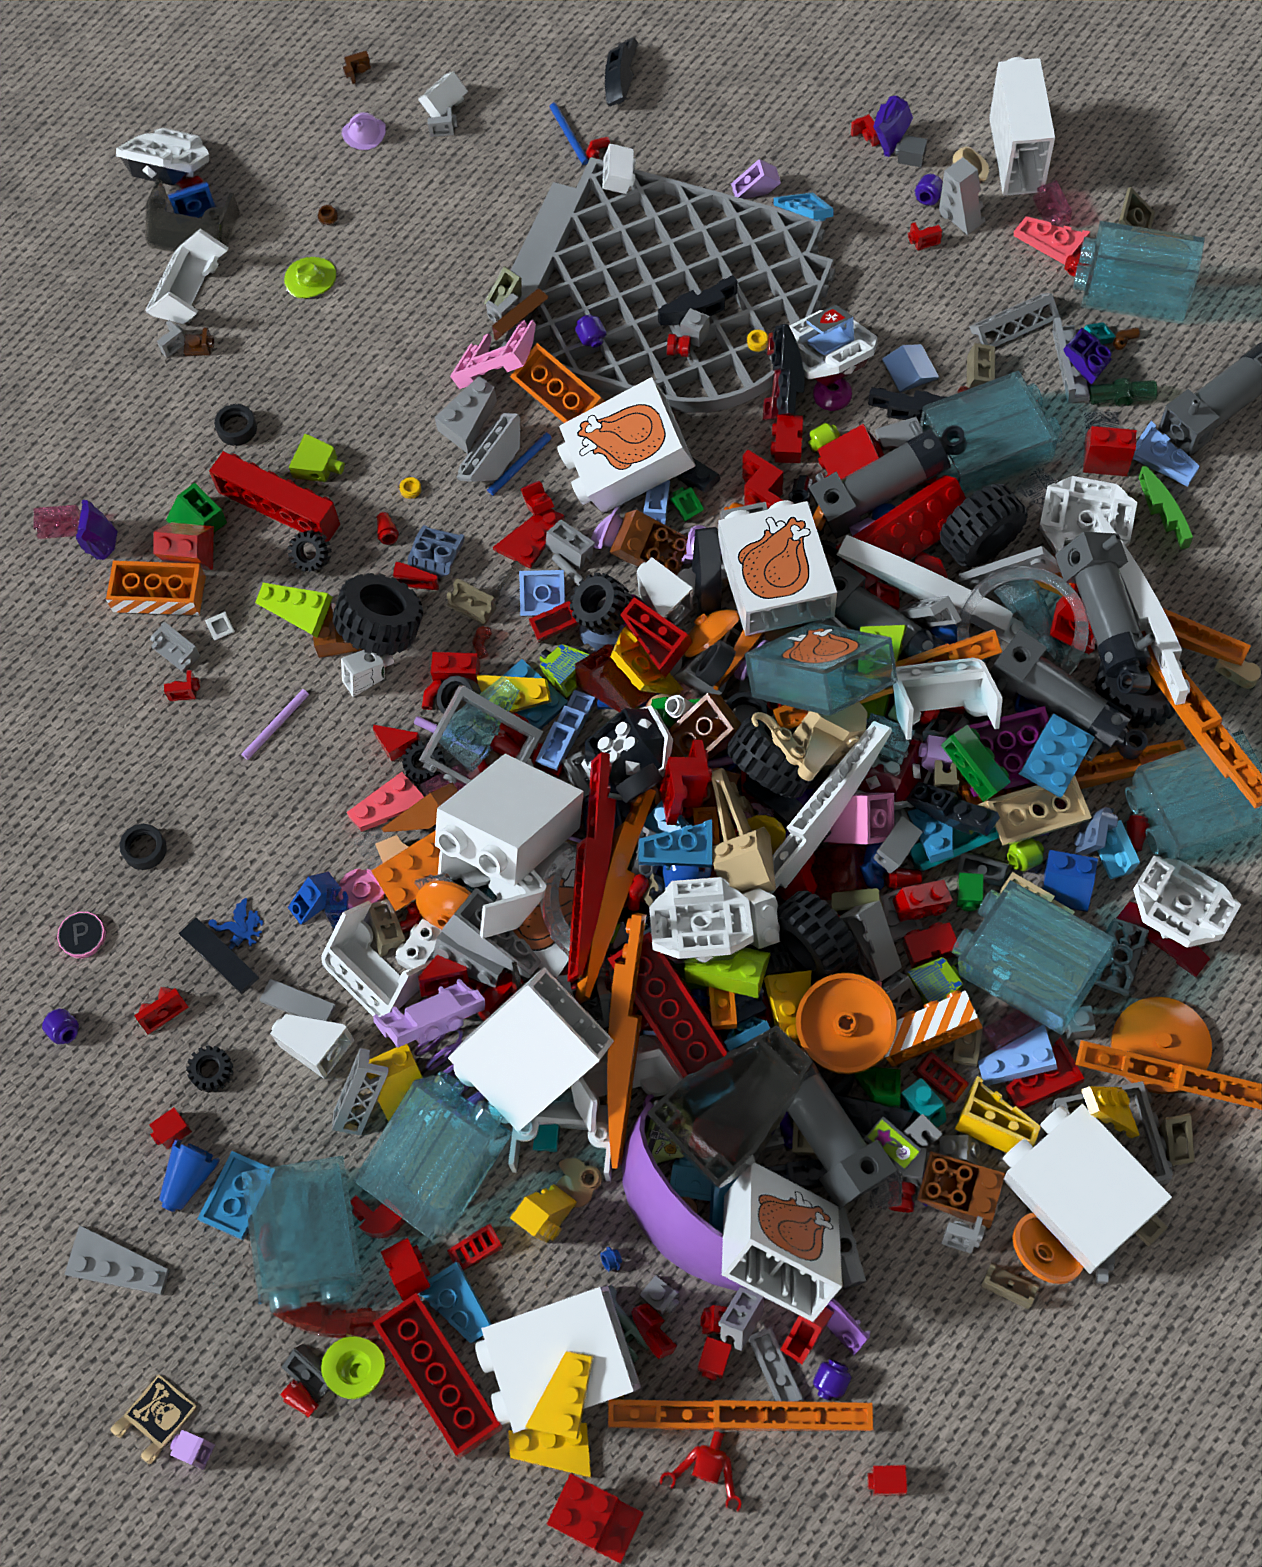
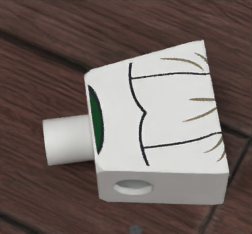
(363, 670)

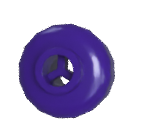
(929, 189)
(590, 331)
(60, 1026)
(832, 1379)

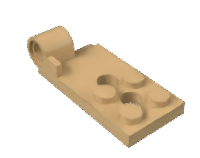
(1020, 823)

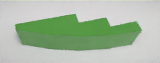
(1162, 502)

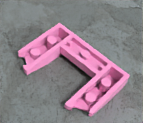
(478, 359)

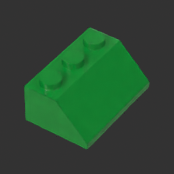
(976, 762)

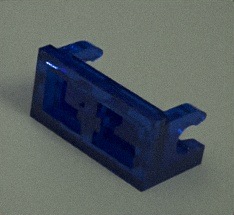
(333, 908)

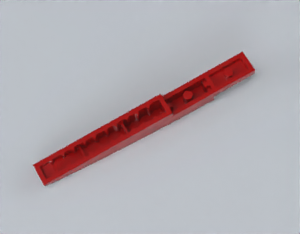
(591, 866)

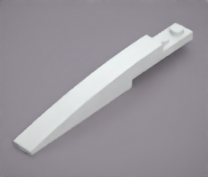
(927, 584)
(1151, 619)
(827, 804)

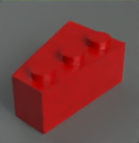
(657, 635)

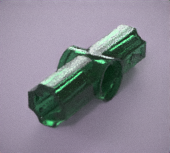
(1123, 392)

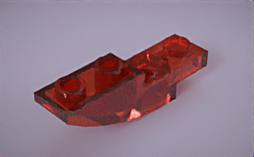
(317, 1321)

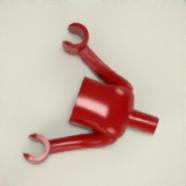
(708, 1466)

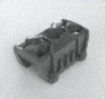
(1134, 956)
(598, 1007)

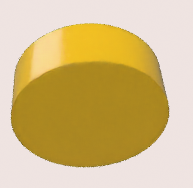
(757, 340)
(410, 488)

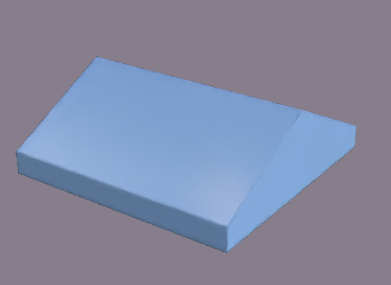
(910, 367)
(541, 591)

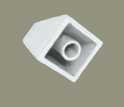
(664, 591)
(312, 1041)

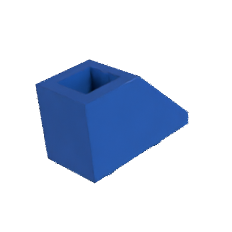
(312, 896)

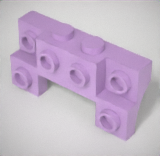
(431, 1016)

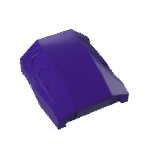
(892, 123)
(1088, 355)
(95, 532)

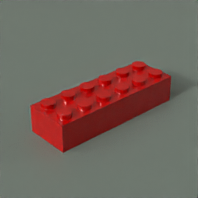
(274, 496)
(913, 523)
(673, 1011)
(438, 1376)

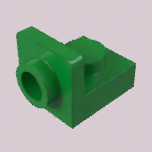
(686, 503)

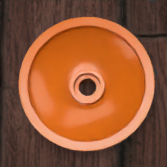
(710, 630)
(439, 901)
(1044, 1252)

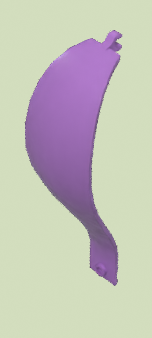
(687, 1237)

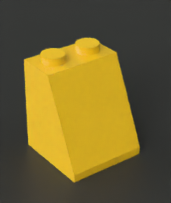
(401, 1074)

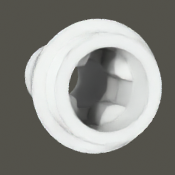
(677, 706)

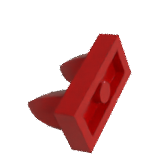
(162, 1010)

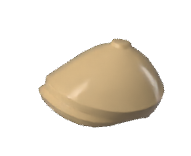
(975, 159)

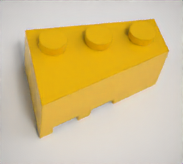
(993, 1120)
(544, 1212)

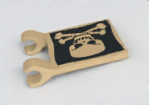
(157, 1415)

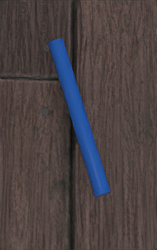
(569, 134)
(507, 475)

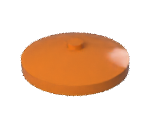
(846, 1023)
(1163, 1031)

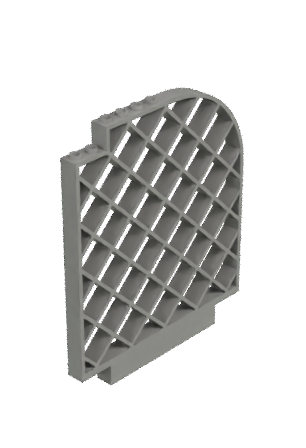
(564, 212)

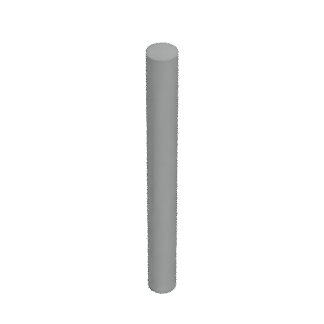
(571, 572)

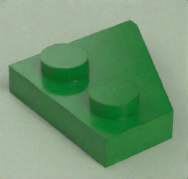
(881, 1084)

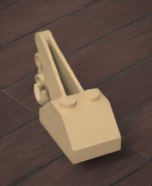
(818, 738)
(743, 859)

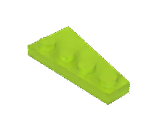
(298, 606)
(896, 632)

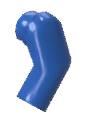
(871, 879)

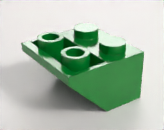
(196, 508)

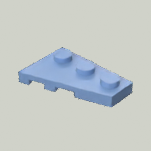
(1162, 456)
(1019, 1059)

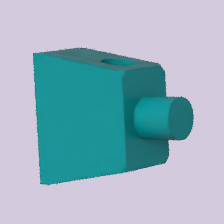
(923, 1100)

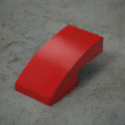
(648, 1324)

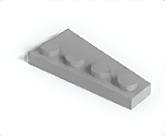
(1035, 557)
(108, 1263)

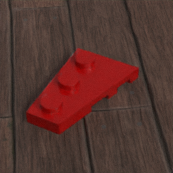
(529, 539)
(1038, 1087)

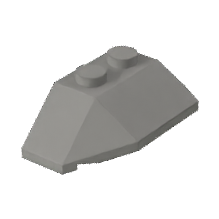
(492, 450)

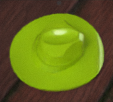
(309, 277)
(353, 1367)

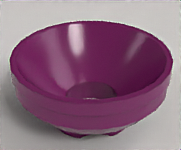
(833, 400)

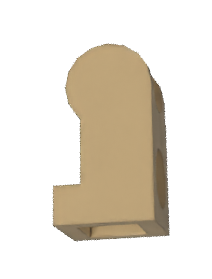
(1244, 675)

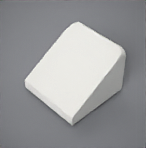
(219, 626)

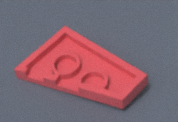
(1050, 239)
(385, 803)

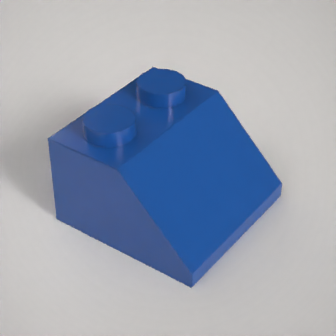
(192, 200)
(1070, 879)

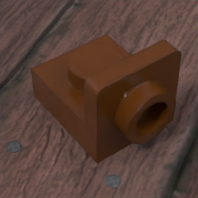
(356, 64)
(198, 343)

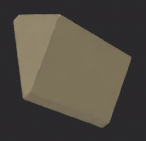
(1136, 211)

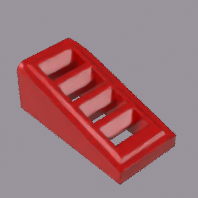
(415, 577)
(936, 1084)
(478, 1235)

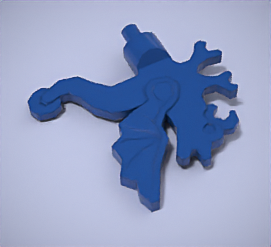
(241, 929)

